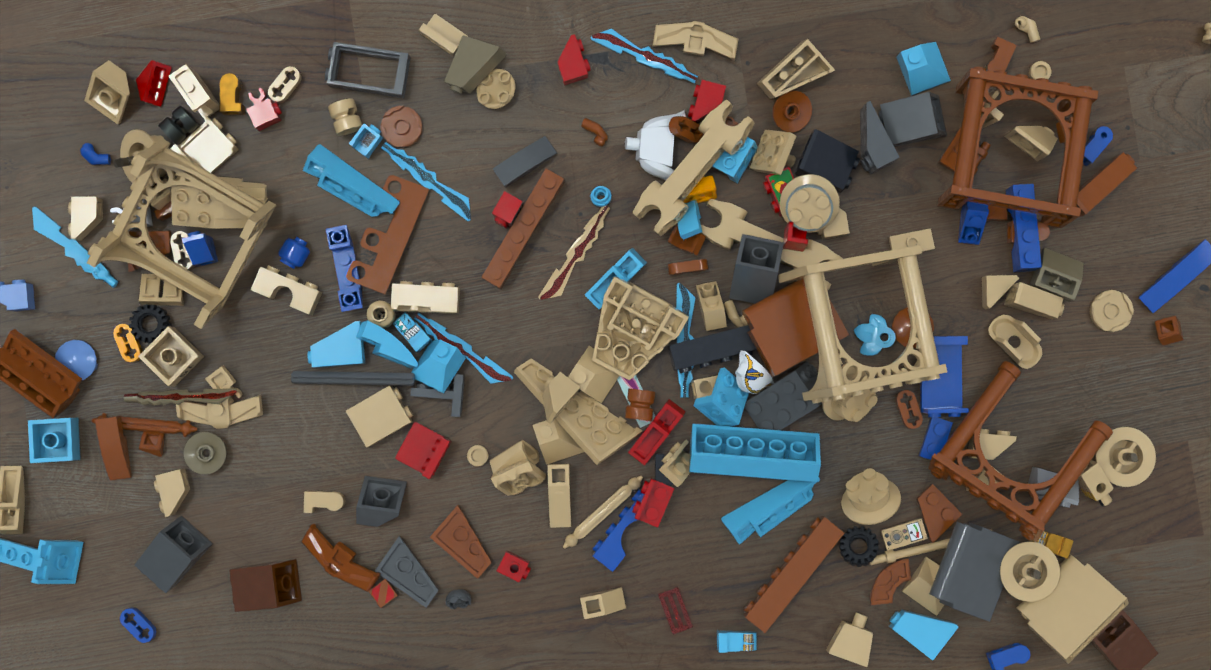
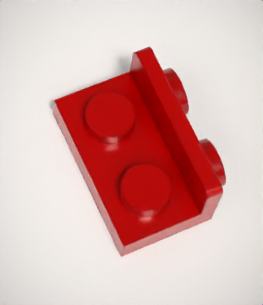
(653, 502)

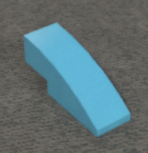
(625, 269)
(386, 344)

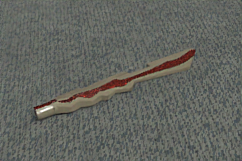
(212, 396)

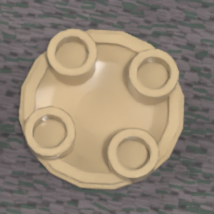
(496, 89)

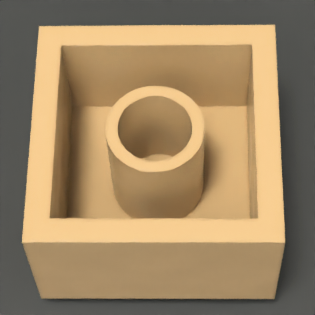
(171, 356)

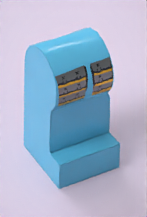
(736, 641)

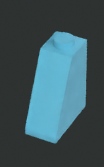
(338, 349)
(923, 631)

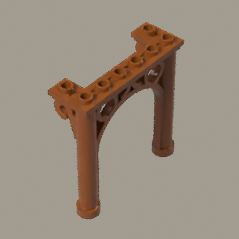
(1032, 524)

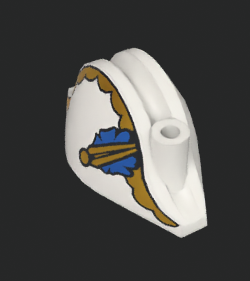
(751, 375)

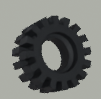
(141, 314)
(859, 533)

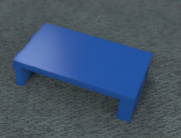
(945, 393)

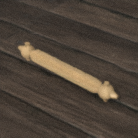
(602, 512)

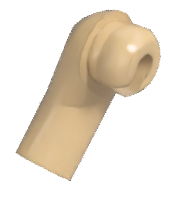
(1028, 26)
(733, 314)

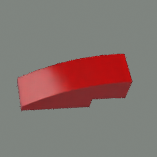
(656, 432)

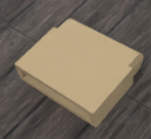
(1074, 610)

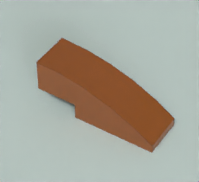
(113, 447)

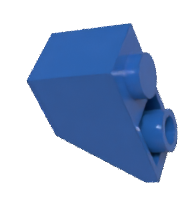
(972, 222)
(200, 248)

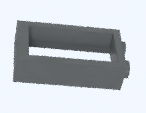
(402, 71)

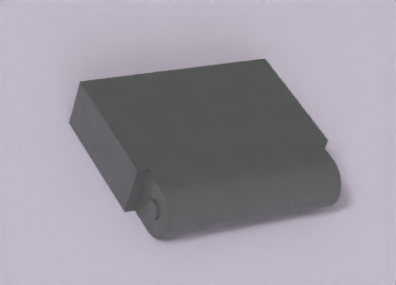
(971, 570)

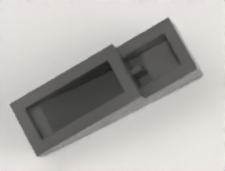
(524, 161)

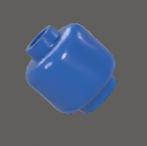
(294, 252)

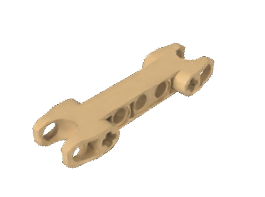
(716, 139)
(733, 226)

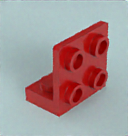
(423, 450)

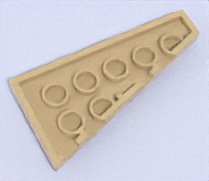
(583, 418)

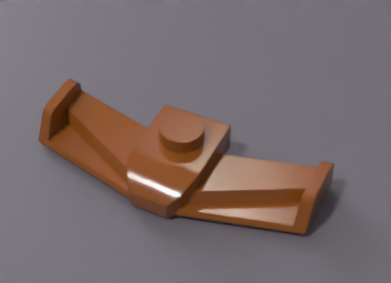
(338, 560)

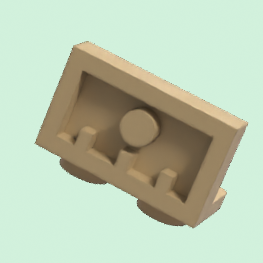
(676, 464)

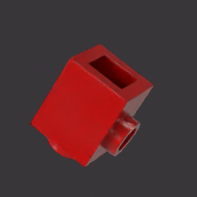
(514, 566)

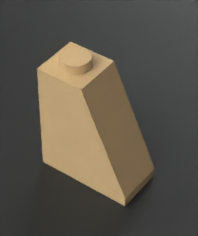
(1034, 301)

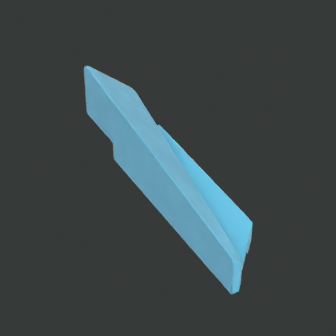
(348, 183)
(768, 509)

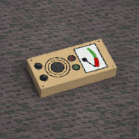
(903, 534)

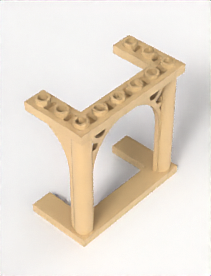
(125, 248)
(832, 378)

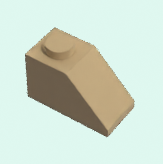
(558, 395)

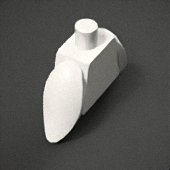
(655, 146)

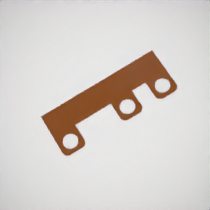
(394, 241)

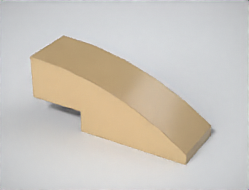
(12, 499)

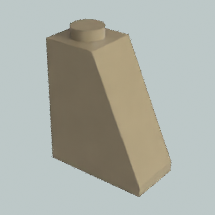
(472, 64)

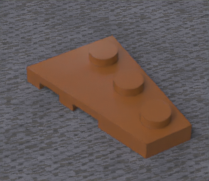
(462, 543)

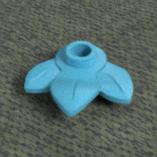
(871, 335)

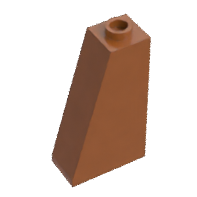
(1104, 182)

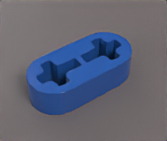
(134, 628)

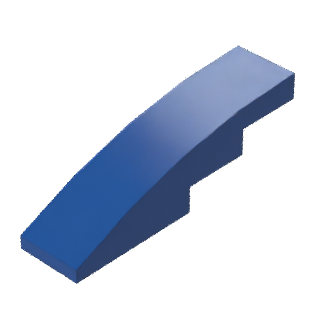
(1177, 277)

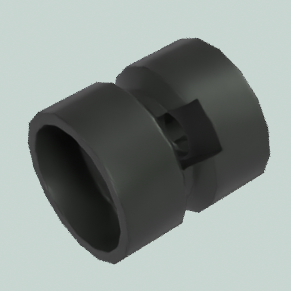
(173, 130)

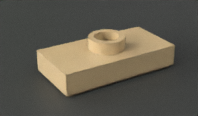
(916, 238)

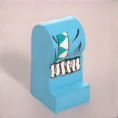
(412, 332)

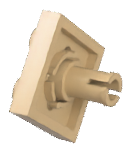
(774, 152)

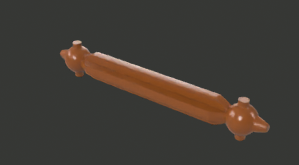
(154, 425)

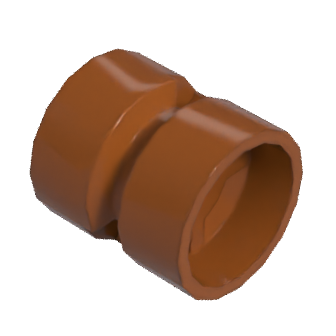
(640, 404)

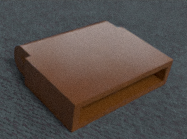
(784, 328)

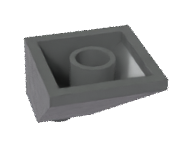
(379, 501)

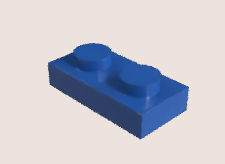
(935, 437)

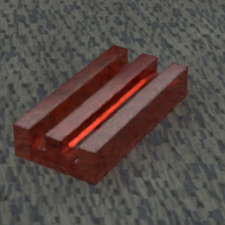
(669, 593)

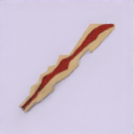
(576, 253)

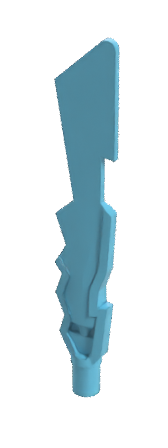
(73, 249)

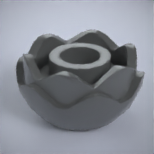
(458, 598)

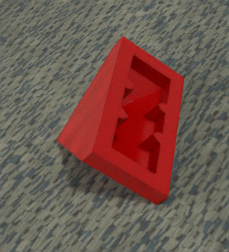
(153, 83)

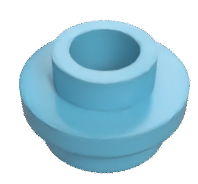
(601, 190)

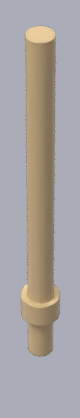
(891, 556)

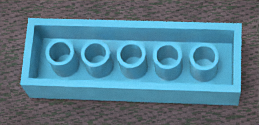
(755, 452)

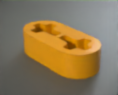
(123, 344)

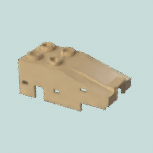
(198, 209)

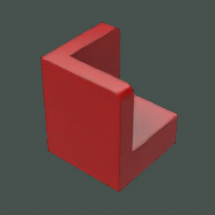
(794, 238)

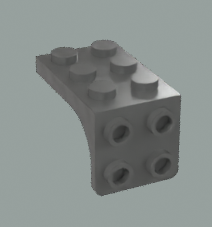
(784, 401)

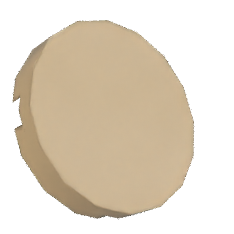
(1111, 310)

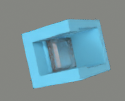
(366, 140)

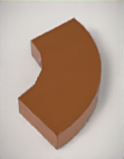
(888, 581)

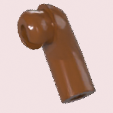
(597, 129)

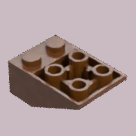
(1124, 644)

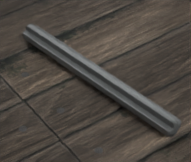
(352, 378)

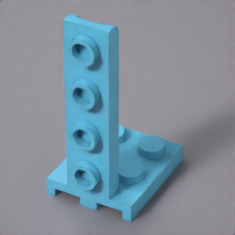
(51, 562)

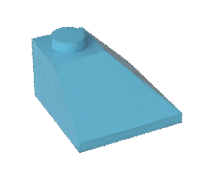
(923, 67)
(438, 365)

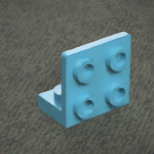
(736, 164)
(725, 403)

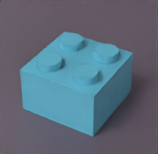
(54, 440)

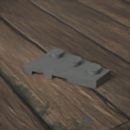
(407, 573)

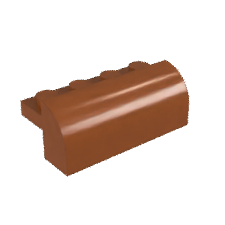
(37, 375)

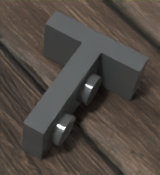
(457, 394)

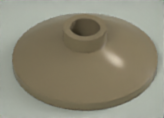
(195, 456)

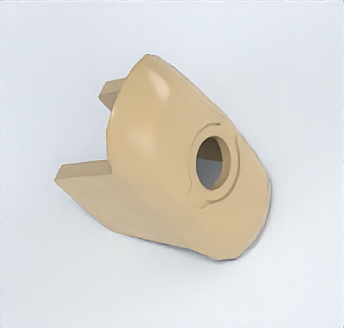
(1028, 351)

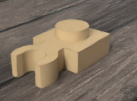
(223, 380)

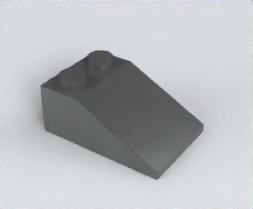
(876, 146)

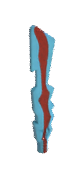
(646, 56)
(486, 367)

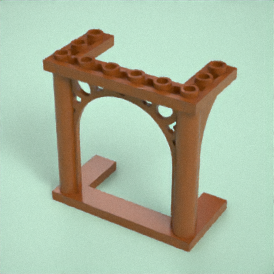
(1075, 101)

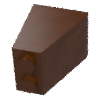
(265, 585)

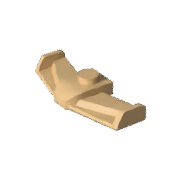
(696, 37)
(221, 414)

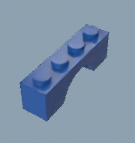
(1026, 246)
(610, 550)

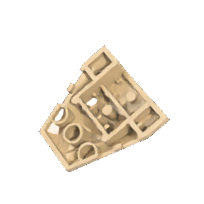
(634, 328)

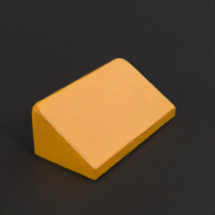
(703, 190)

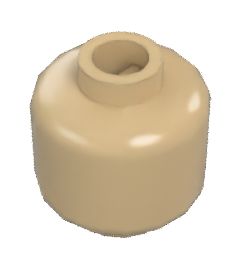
(376, 309)

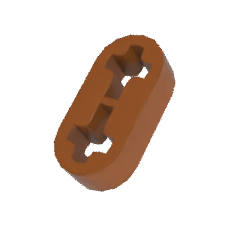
(684, 133)
(688, 267)
(913, 407)

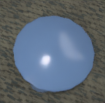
(77, 357)

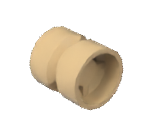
(345, 118)

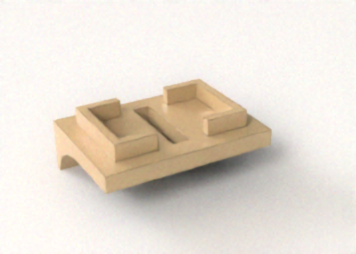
(150, 292)

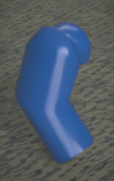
(92, 157)

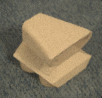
(516, 469)

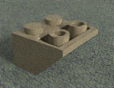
(1058, 275)

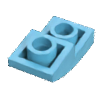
(690, 222)

